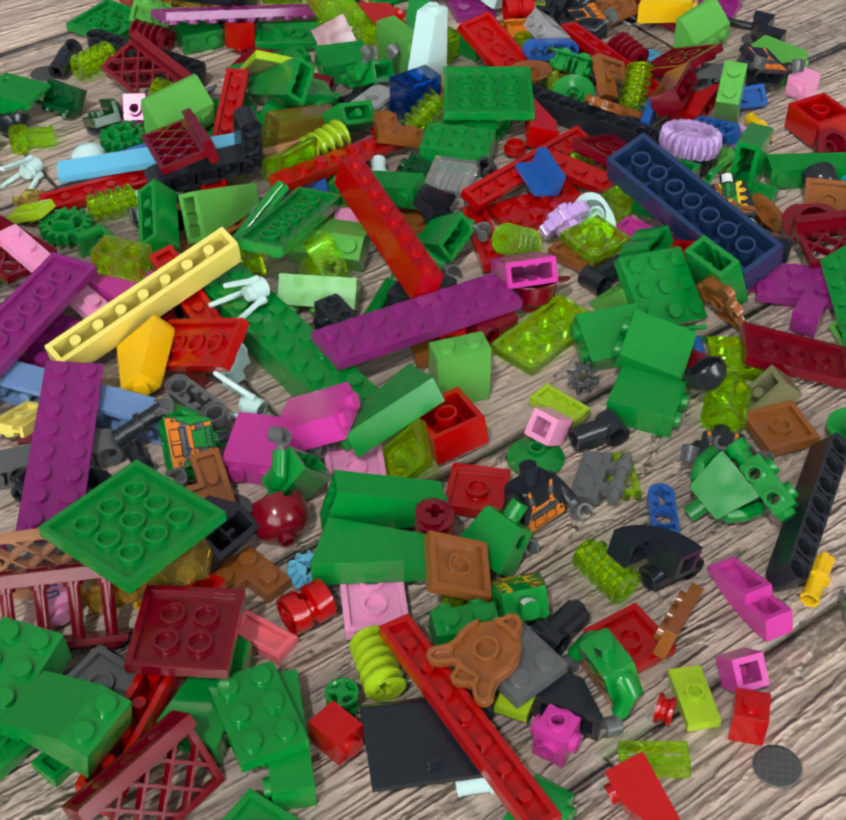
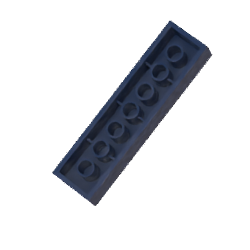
(691, 206)

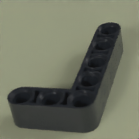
(235, 160)

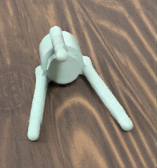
(30, 168)
(255, 290)
(248, 403)

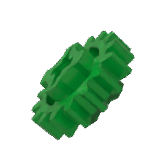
(121, 136)
(62, 225)

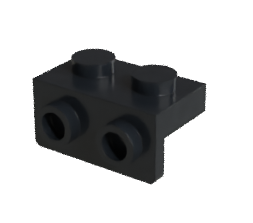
(434, 202)
(331, 311)

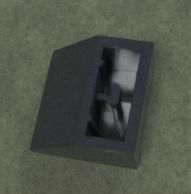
(231, 534)

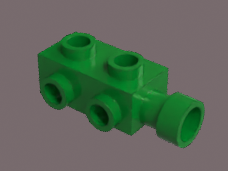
(768, 484)

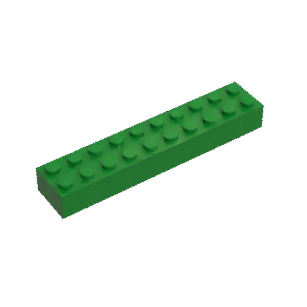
(283, 342)

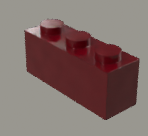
(674, 90)

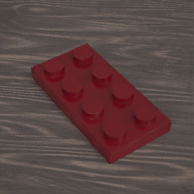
(793, 355)

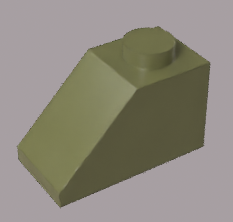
(772, 388)

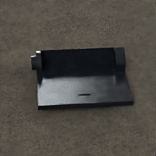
(412, 746)

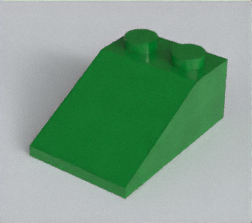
(70, 720)

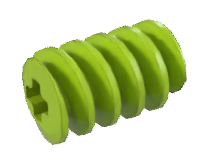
(329, 135)
(376, 665)

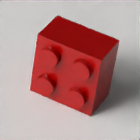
(814, 114)
(454, 427)

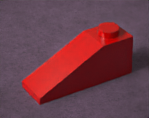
(379, 11)
(699, 104)
(540, 129)
(639, 790)

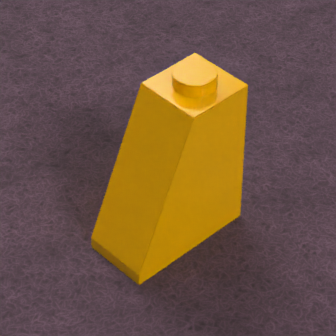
(663, 10)
(145, 356)

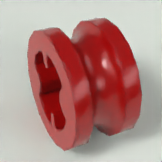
(665, 709)

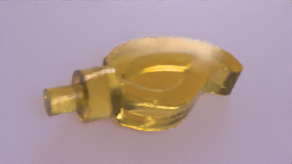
(27, 196)

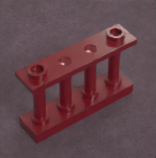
(71, 577)

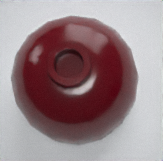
(281, 518)

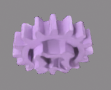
(563, 218)

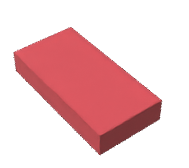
(266, 637)

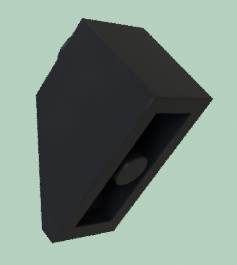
(572, 694)

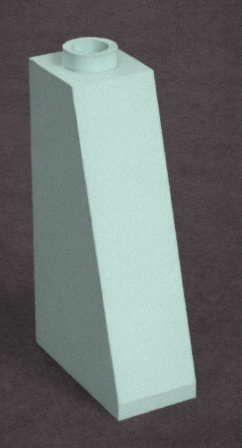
(430, 38)

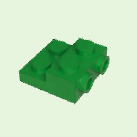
(447, 620)

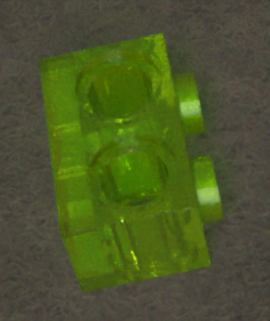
(121, 258)

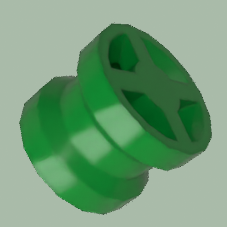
(342, 689)

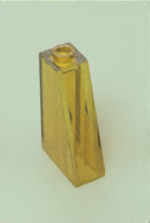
(292, 123)

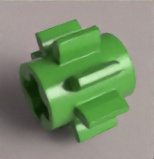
(726, 155)

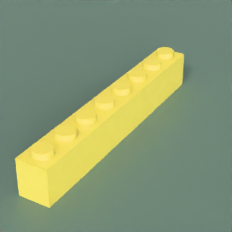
(151, 296)

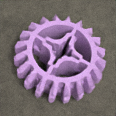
(690, 140)

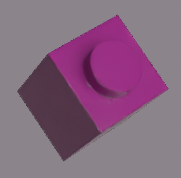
(808, 315)

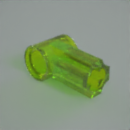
(24, 139)

